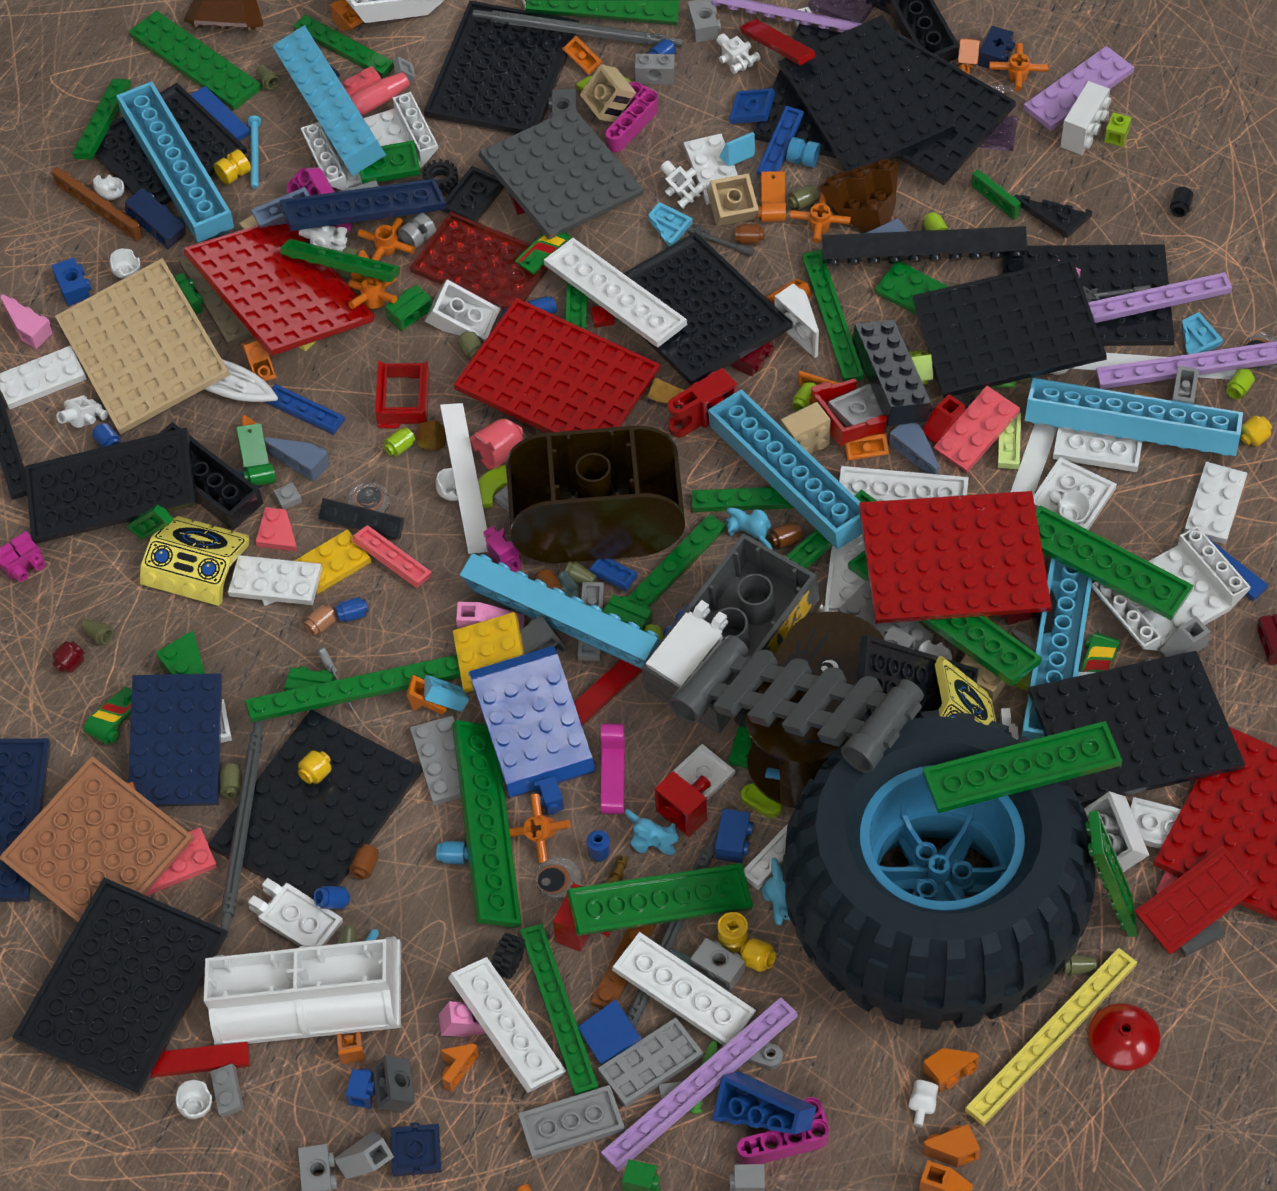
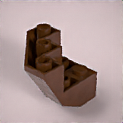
(224, 14)
(864, 194)

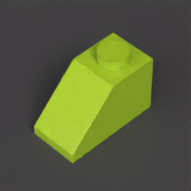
(923, 364)

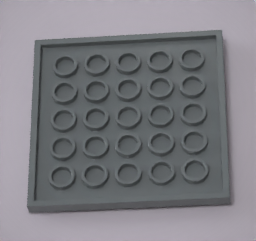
(561, 173)

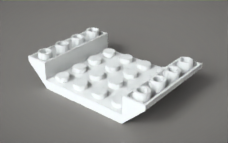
(389, 127)
(1214, 591)

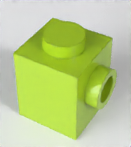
(1117, 129)

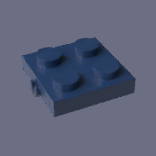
(416, 1149)

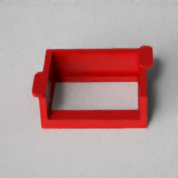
(826, 392)
(394, 416)

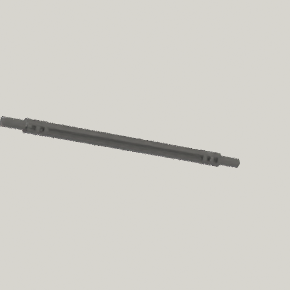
(574, 27)
(241, 826)
(672, 931)

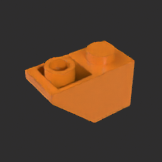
(344, 15)
(258, 359)
(949, 1066)
(953, 1147)
(942, 1178)

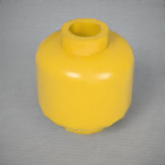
(1255, 431)
(314, 767)
(758, 954)

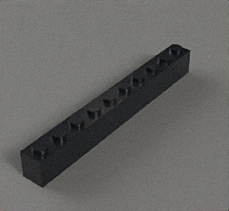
(924, 245)

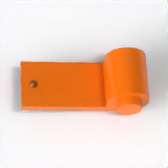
(772, 197)

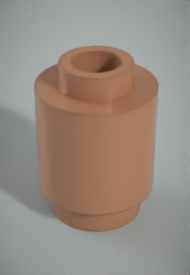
(319, 620)

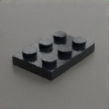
(473, 194)

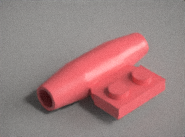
(370, 91)

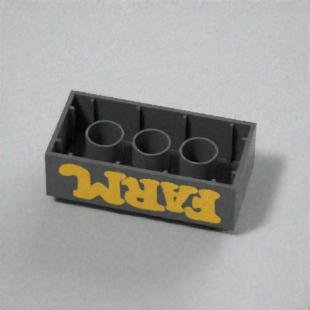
(761, 600)

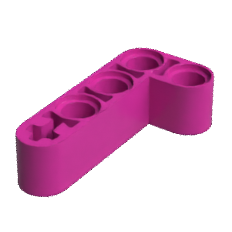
(640, 111)
(315, 182)
(612, 768)
(785, 1147)

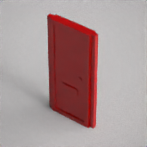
(1196, 900)

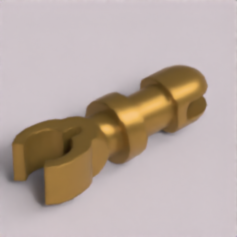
(617, 873)

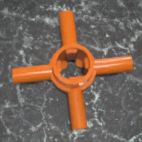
(1018, 67)
(820, 218)
(386, 240)
(372, 293)
(532, 828)

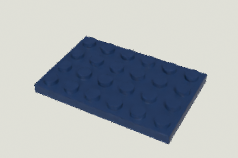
(176, 738)

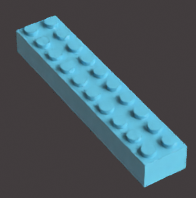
(329, 100)
(175, 162)
(1134, 417)
(788, 468)
(560, 611)
(1063, 645)

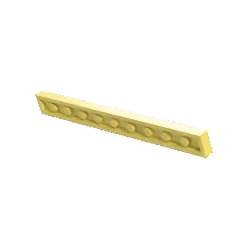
(1050, 1037)

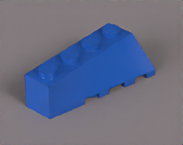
(757, 1104)

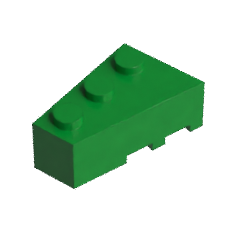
(181, 656)

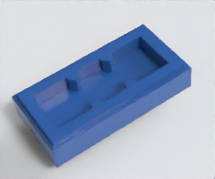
(614, 573)

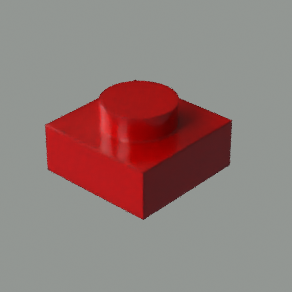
(601, 317)

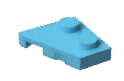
(669, 223)
(1199, 335)

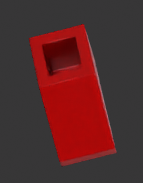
(943, 418)

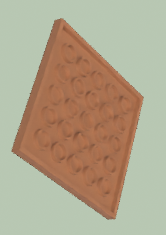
(95, 832)

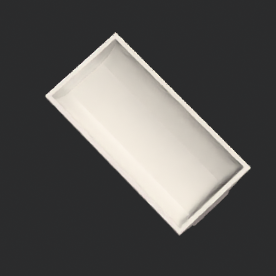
(304, 992)

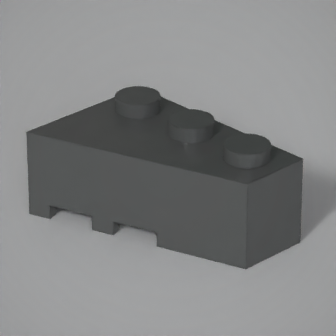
(540, 635)

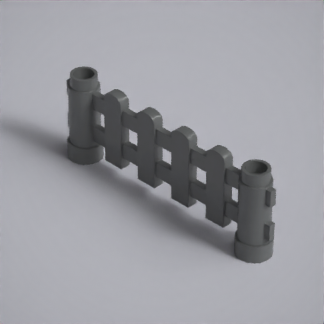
(867, 739)

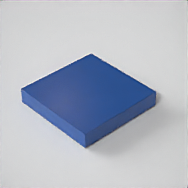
(752, 106)
(609, 1032)

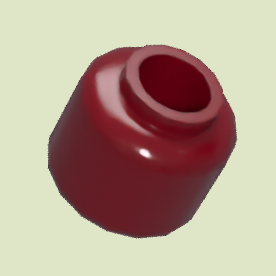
(68, 657)

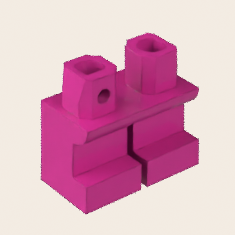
(501, 550)
(20, 557)

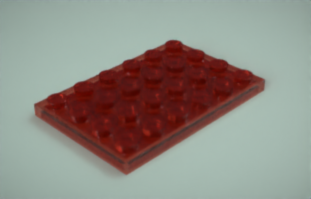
(477, 261)

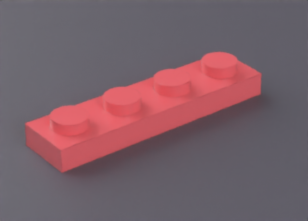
(392, 556)

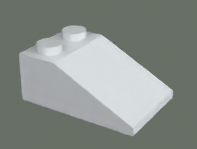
(796, 307)
(461, 311)

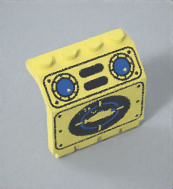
(191, 559)
(962, 694)

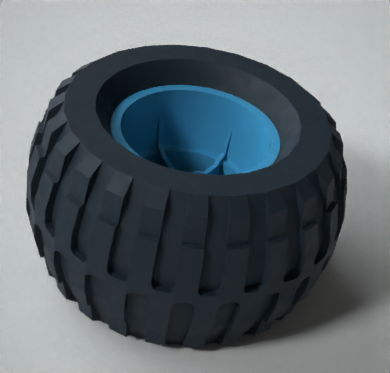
(936, 951)

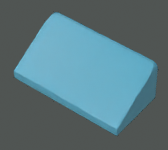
(738, 149)
(445, 693)

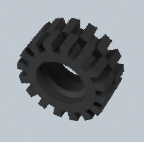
(442, 168)
(508, 955)

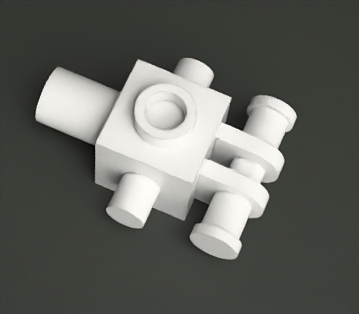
(736, 53)
(681, 183)
(327, 237)
(81, 412)

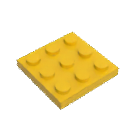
(487, 644)

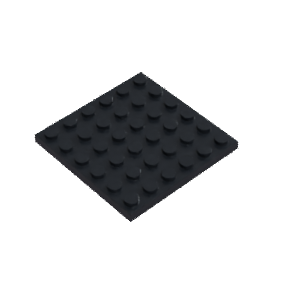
(127, 161)

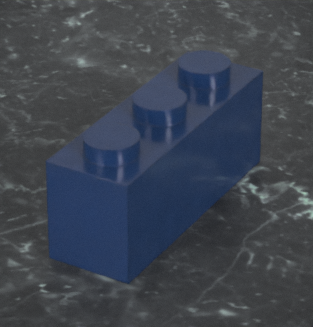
(155, 218)

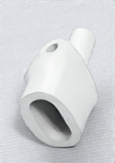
(923, 1100)

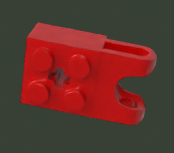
(697, 400)

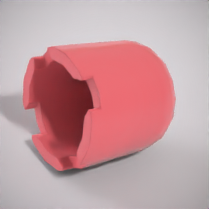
(496, 442)

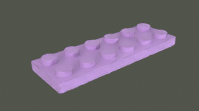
(1056, 101)

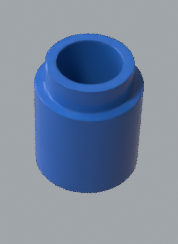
(663, 47)
(545, 303)
(105, 435)
(351, 609)
(598, 845)
(331, 897)

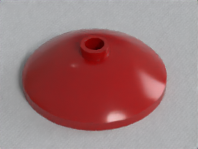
(1124, 1049)

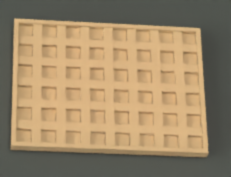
(142, 346)

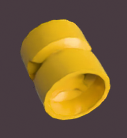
(230, 168)
(732, 931)

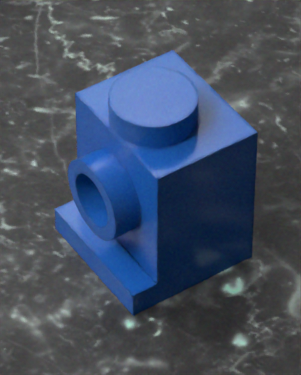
(549, 795)
(360, 1088)

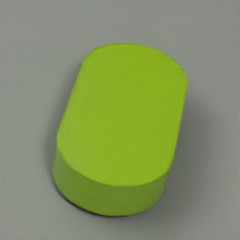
(759, 802)

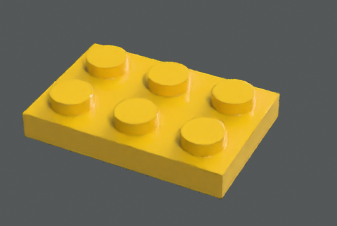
(338, 559)

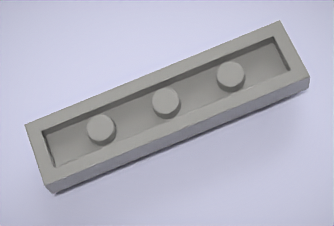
(591, 594)

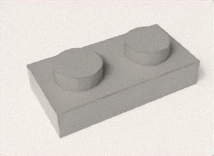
(227, 1090)

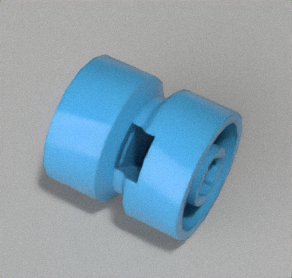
(803, 152)

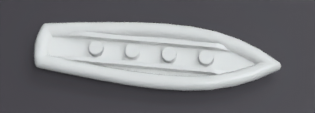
(243, 385)

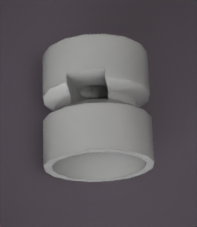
(417, 231)

